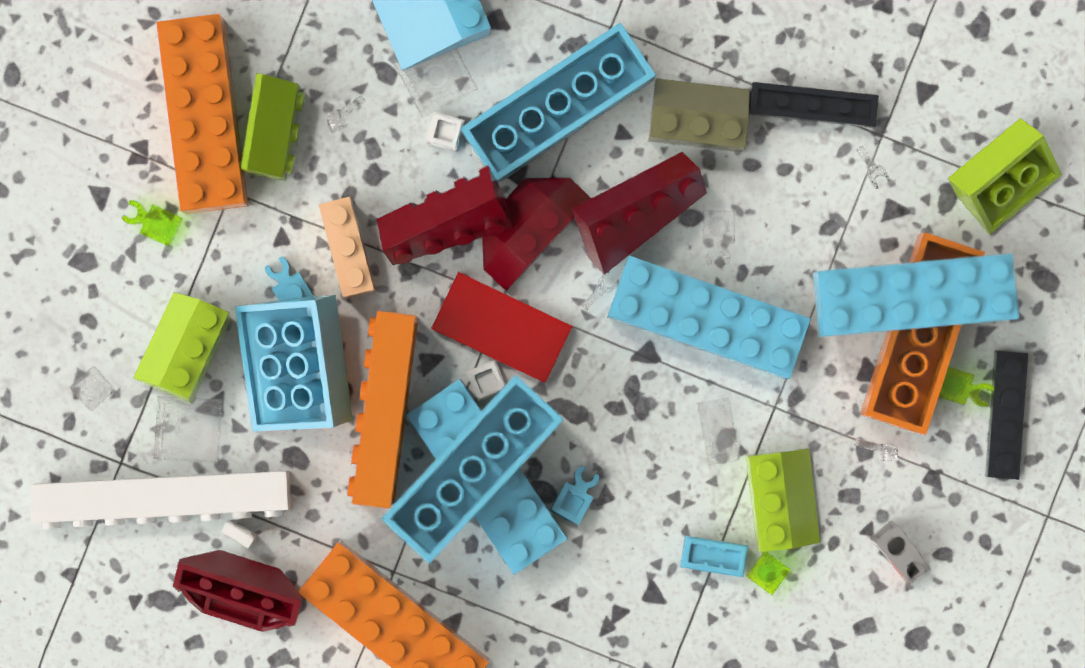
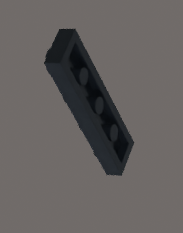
(813, 104)
(1006, 415)

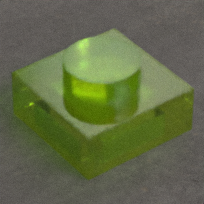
(768, 572)

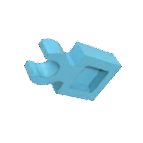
(289, 286)
(573, 500)

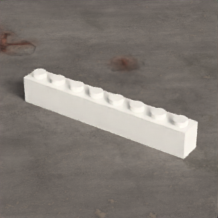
(160, 497)

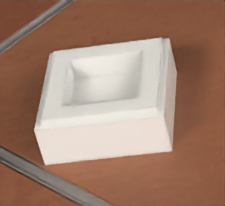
(445, 131)
(486, 380)
(239, 533)

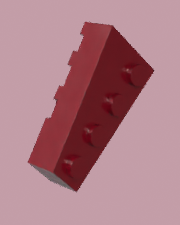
(637, 209)
(445, 219)

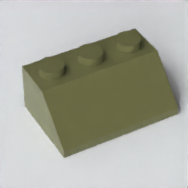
(699, 115)

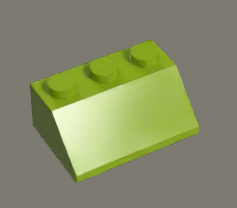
(272, 127)
(1005, 175)
(183, 346)
(783, 500)

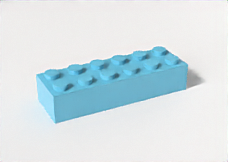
(559, 103)
(915, 295)
(708, 317)
(472, 469)
(515, 514)

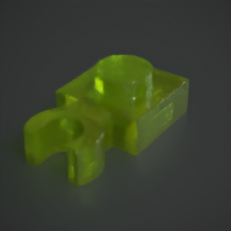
(157, 223)
(958, 387)

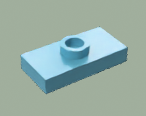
(714, 556)

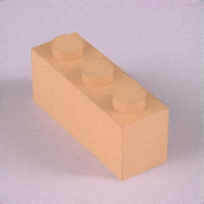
(347, 247)

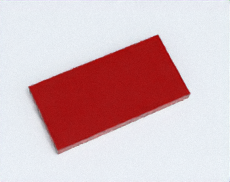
(501, 327)

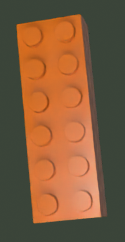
(202, 114)
(914, 360)
(384, 409)
(385, 615)

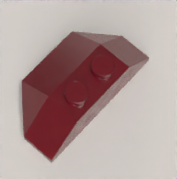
(539, 214)
(238, 590)

